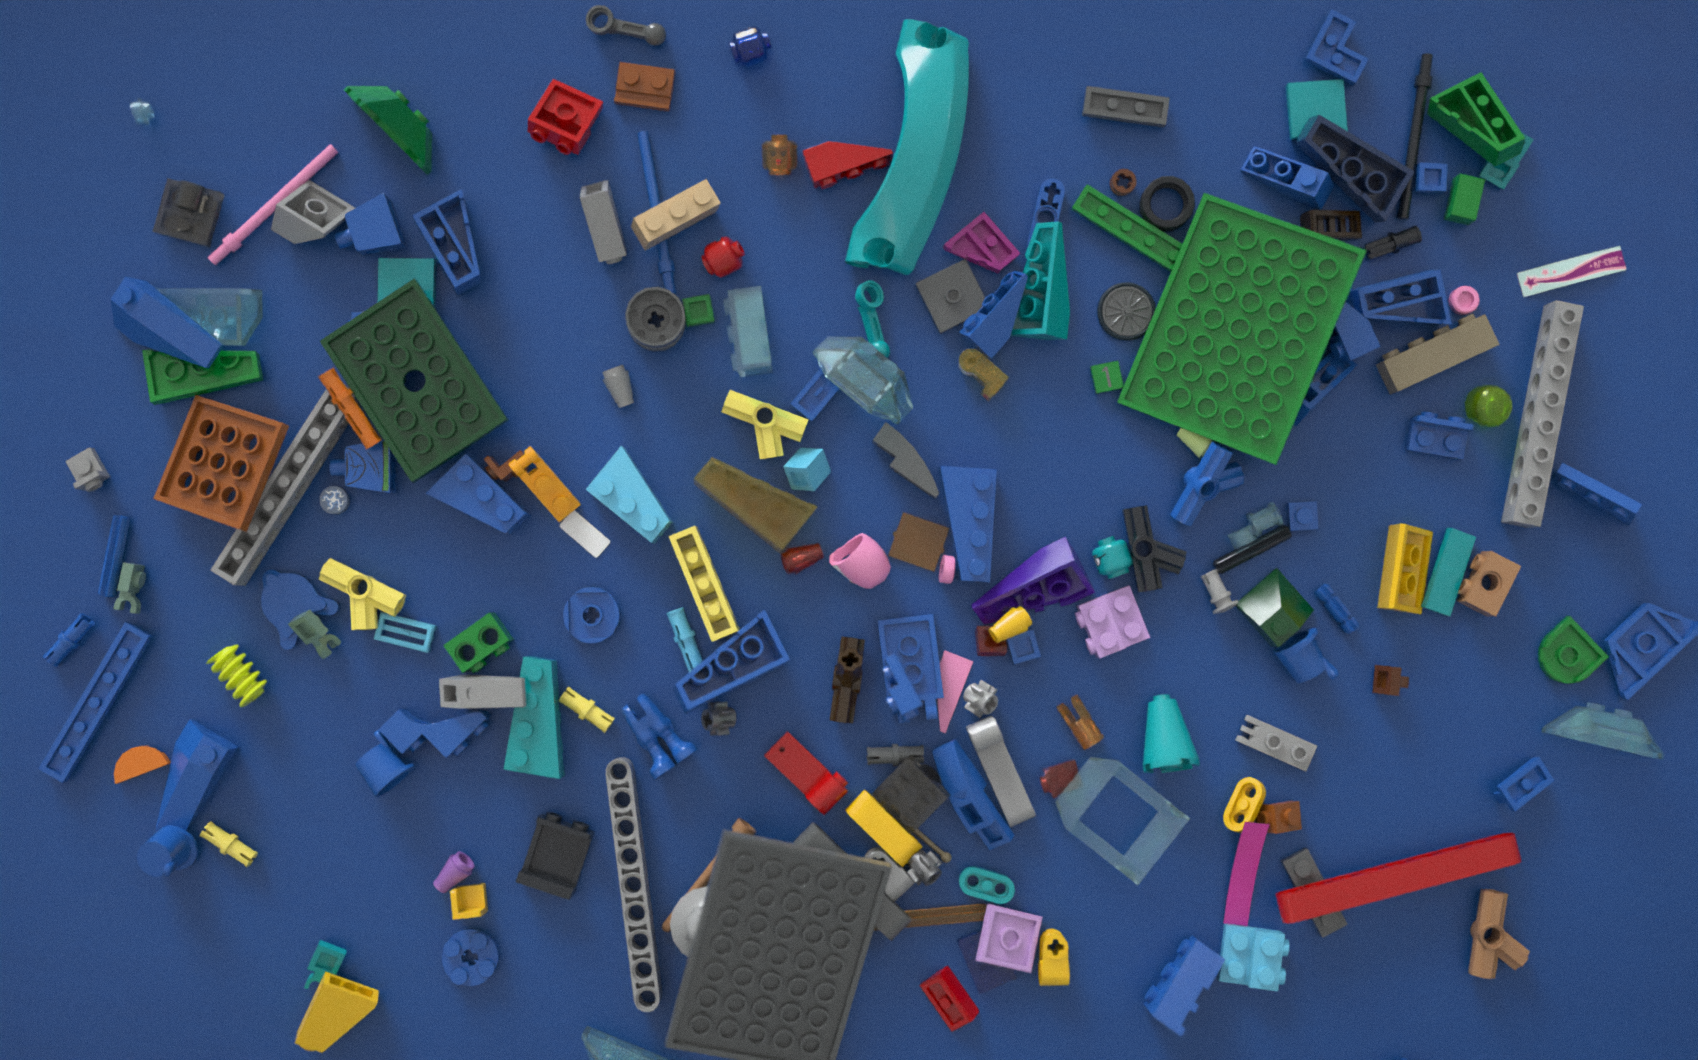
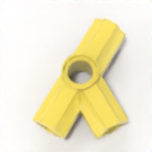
(769, 434)
(363, 606)

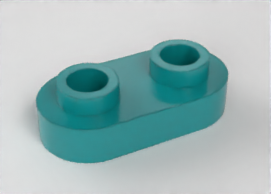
(986, 885)

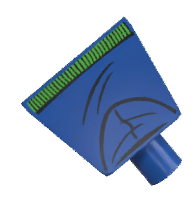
(367, 468)

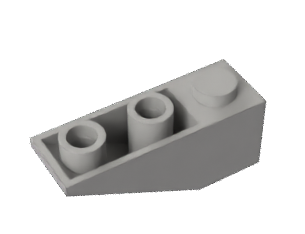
(482, 691)

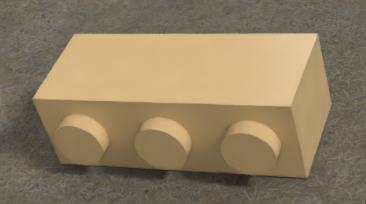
(675, 214)

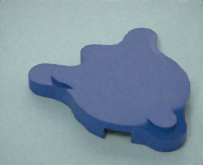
(289, 596)

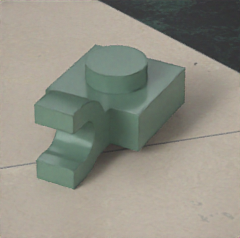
(130, 582)
(311, 630)

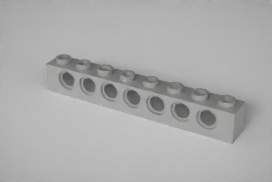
(1542, 414)
(283, 491)

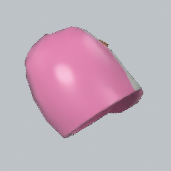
(865, 565)

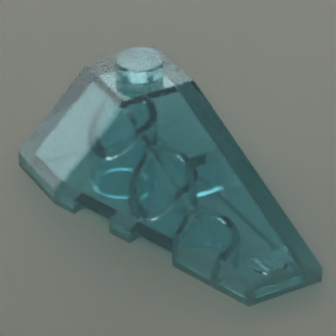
(223, 312)

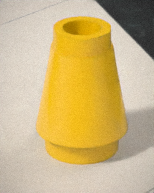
(1011, 624)

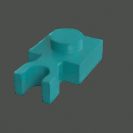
(325, 958)

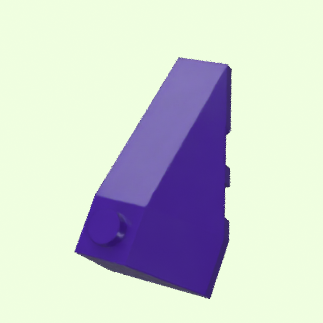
(1042, 580)

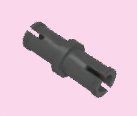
(893, 754)

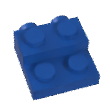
(901, 697)

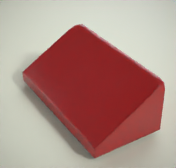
(950, 998)

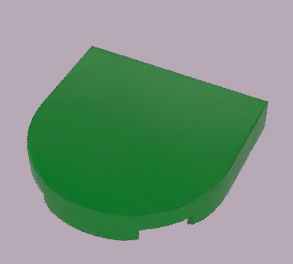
(1569, 653)

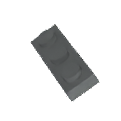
(1125, 106)
(1304, 871)

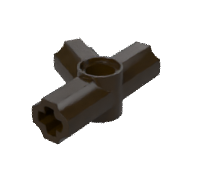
(847, 679)

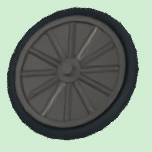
(1126, 311)

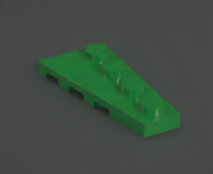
(178, 379)

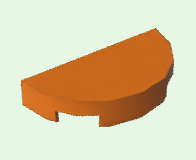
(138, 762)

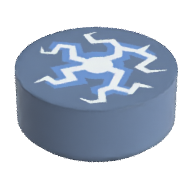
(334, 500)

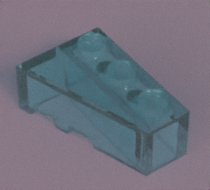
(748, 331)

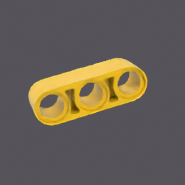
(883, 828)

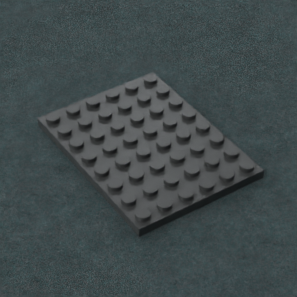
(776, 951)

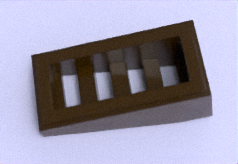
(1314, 222)

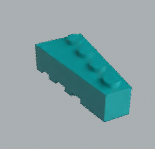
(535, 729)

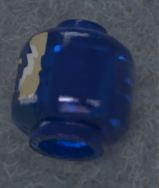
(750, 46)

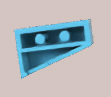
(629, 496)

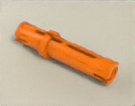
(346, 403)

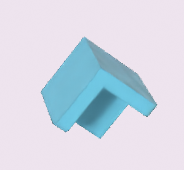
(807, 469)

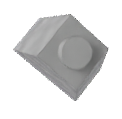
(603, 222)

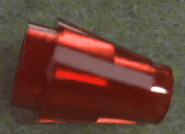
(801, 557)

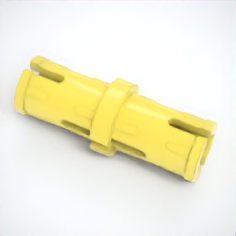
(586, 709)
(229, 844)

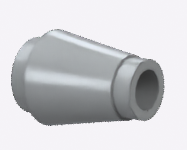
(619, 385)

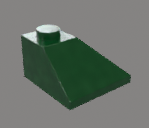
(1275, 608)

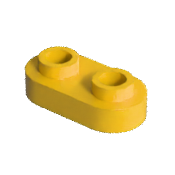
(1241, 803)

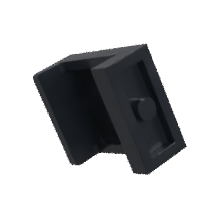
(556, 855)

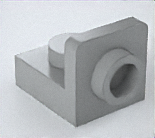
(87, 470)

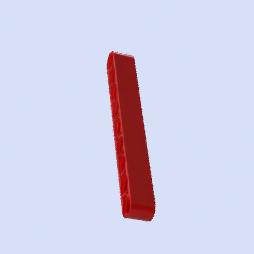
(1398, 877)

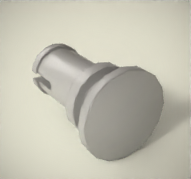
(1218, 592)

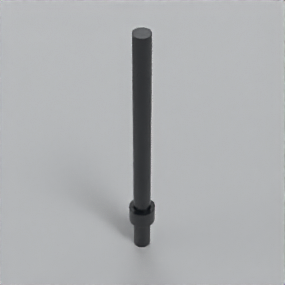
(1422, 84)

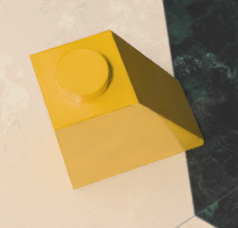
(334, 1011)

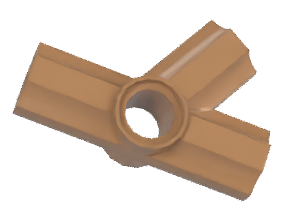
(1500, 944)

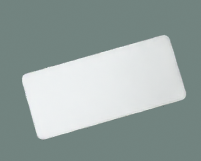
(584, 533)

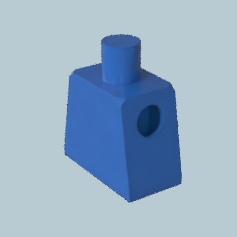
(372, 228)

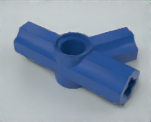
(1206, 481)

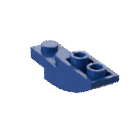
(968, 795)

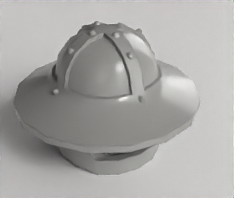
(685, 918)

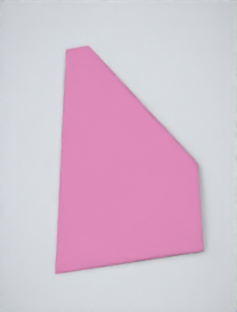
(953, 675)

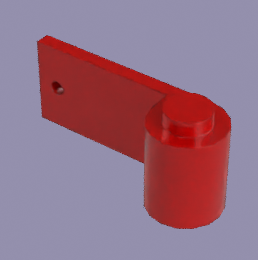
(807, 773)

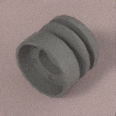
(663, 304)

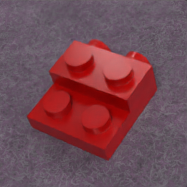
(564, 117)

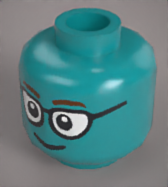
(1112, 557)

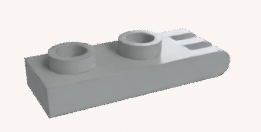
(1277, 743)

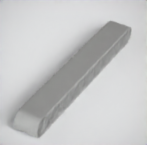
(632, 897)

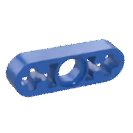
(1043, 197)

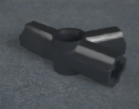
(1159, 555)

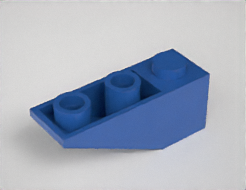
(1289, 177)
(995, 319)
(1352, 335)

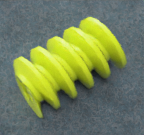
(237, 674)

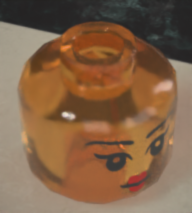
(779, 155)

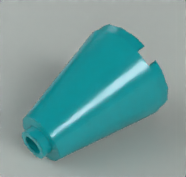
(1167, 738)

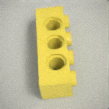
(704, 583)

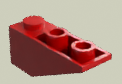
(839, 160)

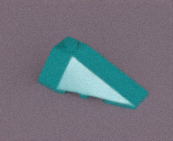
(1045, 300)

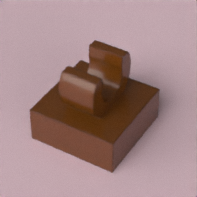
(1389, 680)

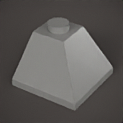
(308, 213)

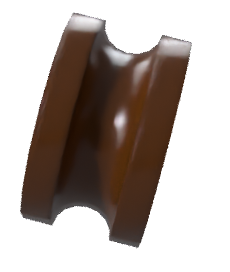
(1121, 191)

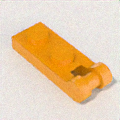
(545, 484)

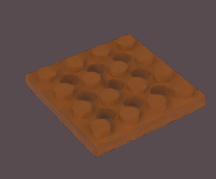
(226, 479)

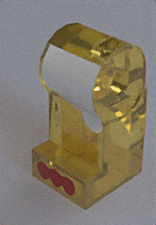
(983, 370)

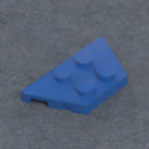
(1646, 645)

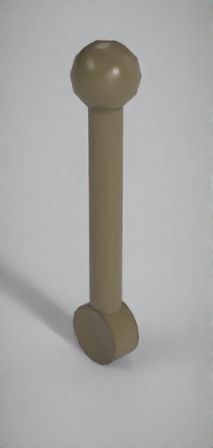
(945, 856)

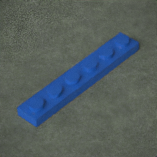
(95, 702)

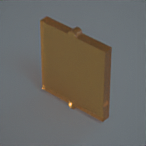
(918, 542)

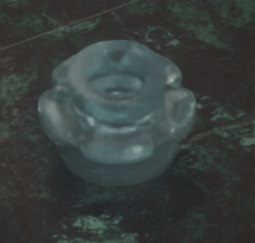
(142, 111)

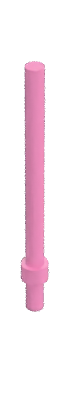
(233, 241)

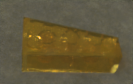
(759, 506)

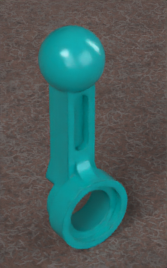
(869, 314)

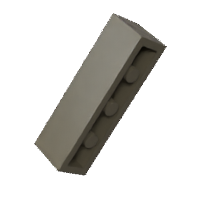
(1437, 354)

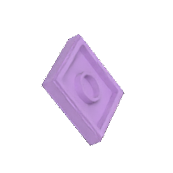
(1009, 938)

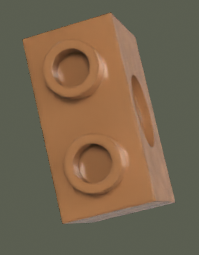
(1501, 574)

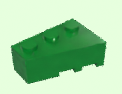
(1478, 119)

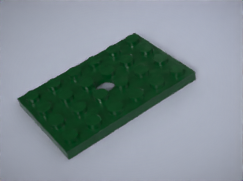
(378, 353)

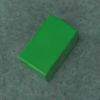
(1464, 199)

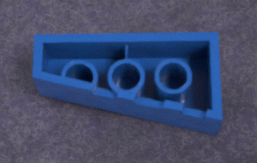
(970, 512)

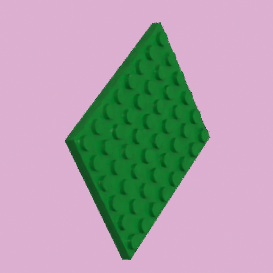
(1241, 327)

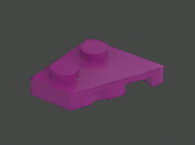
(983, 245)

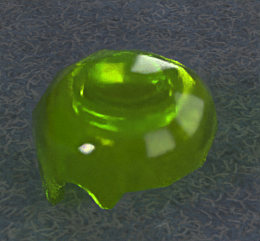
(1488, 405)

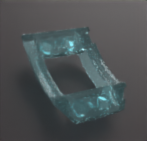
(1149, 844)

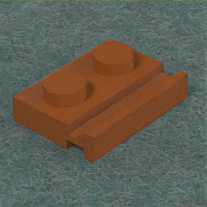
(644, 86)

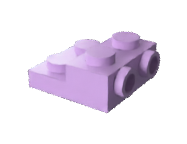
(1111, 622)

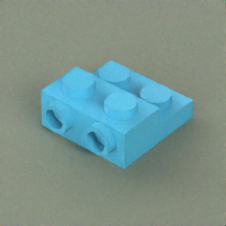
(1253, 957)

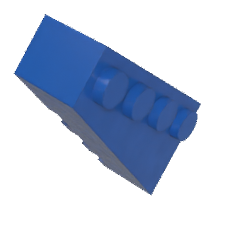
(739, 661)

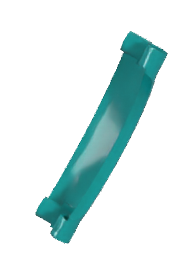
(930, 138)

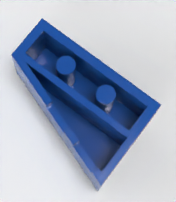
(450, 240)
(1405, 299)
(476, 493)
(1183, 983)

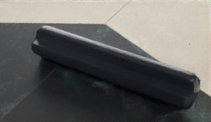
(1252, 549)

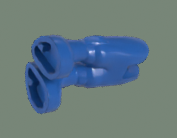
(648, 730)

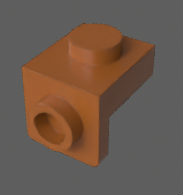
(504, 471)
(1280, 816)

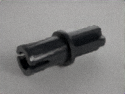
(1393, 242)

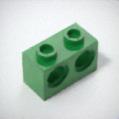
(476, 637)

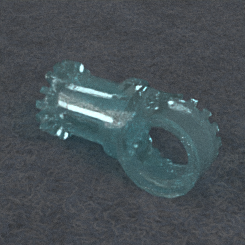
(1257, 523)

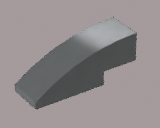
(907, 460)

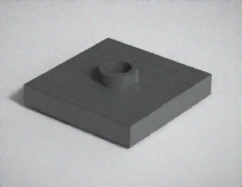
(951, 295)

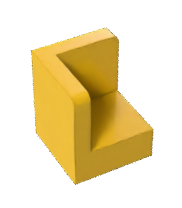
(469, 901)

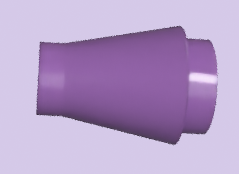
(454, 871)

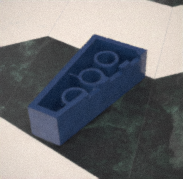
(1355, 166)

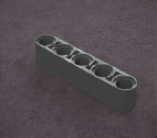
(891, 916)

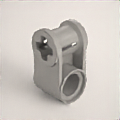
(898, 880)

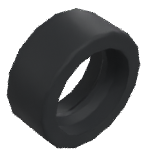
(1173, 183)

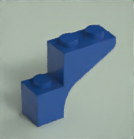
(447, 736)

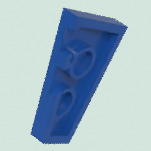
(1598, 494)

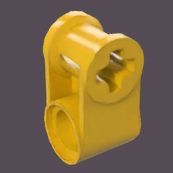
(1053, 963)

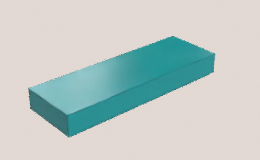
(1448, 571)

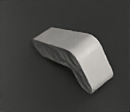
(1000, 770)

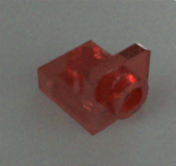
(1058, 777)

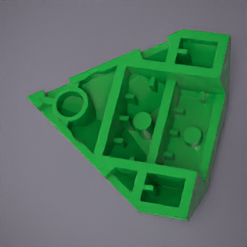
(397, 121)

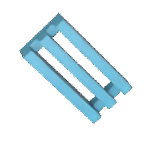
(427, 637)

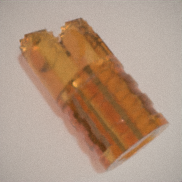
(1084, 727)

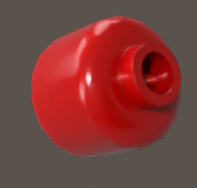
(723, 257)

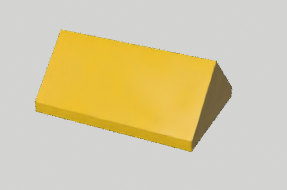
(1405, 568)

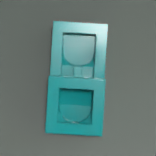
(1503, 172)

